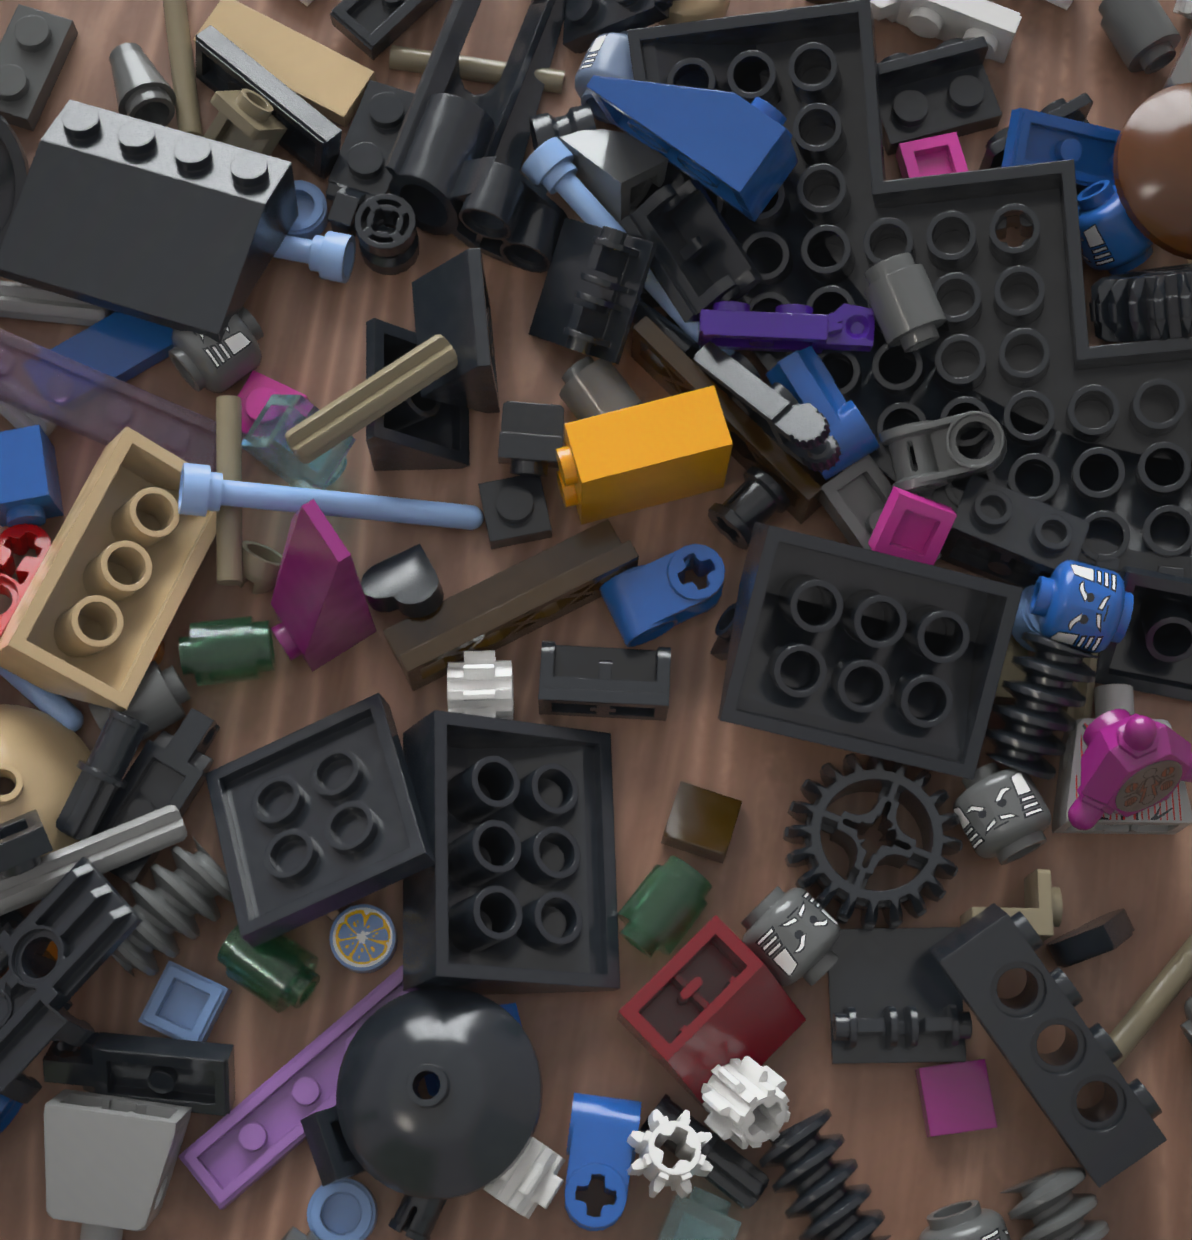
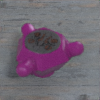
(1127, 767)

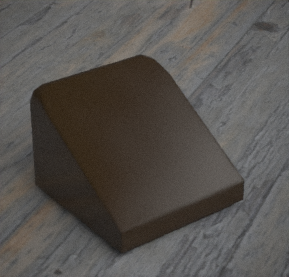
(701, 822)

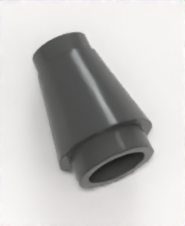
(140, 86)

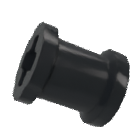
(751, 503)

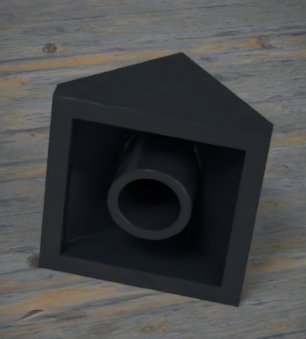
(457, 305)
(418, 430)
(1158, 641)

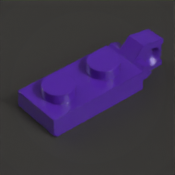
(787, 329)

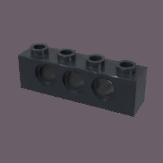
(1099, 1137)

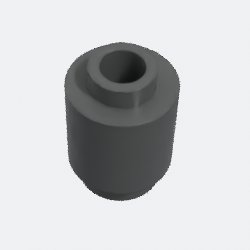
(1140, 33)
(904, 302)
(596, 389)
(154, 702)

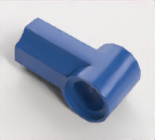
(812, 383)

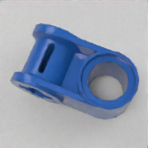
(654, 596)
(600, 1152)

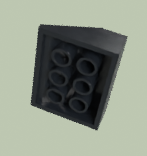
(147, 219)
(866, 651)
(519, 858)

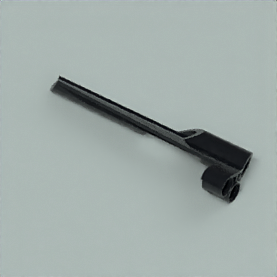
(465, 151)

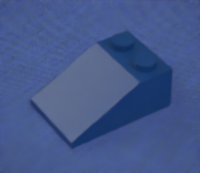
(707, 134)

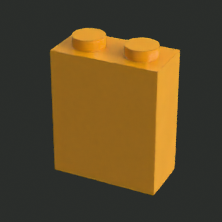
(644, 455)

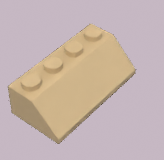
(109, 579)

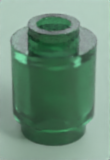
(227, 650)
(664, 907)
(274, 972)

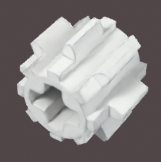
(481, 685)
(745, 1102)
(688, 1151)
(530, 1180)

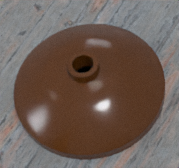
(1156, 169)

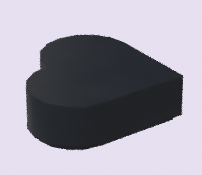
(404, 584)
(1091, 939)

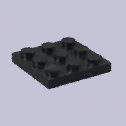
(317, 820)

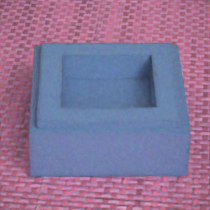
(184, 1004)

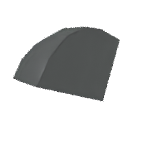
(615, 168)

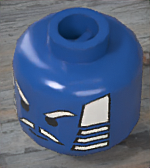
(1107, 232)
(1082, 606)

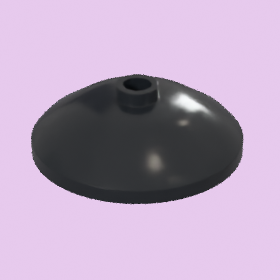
(474, 1122)

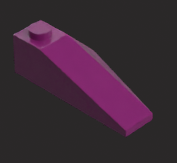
(318, 593)

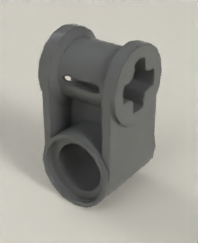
(938, 451)

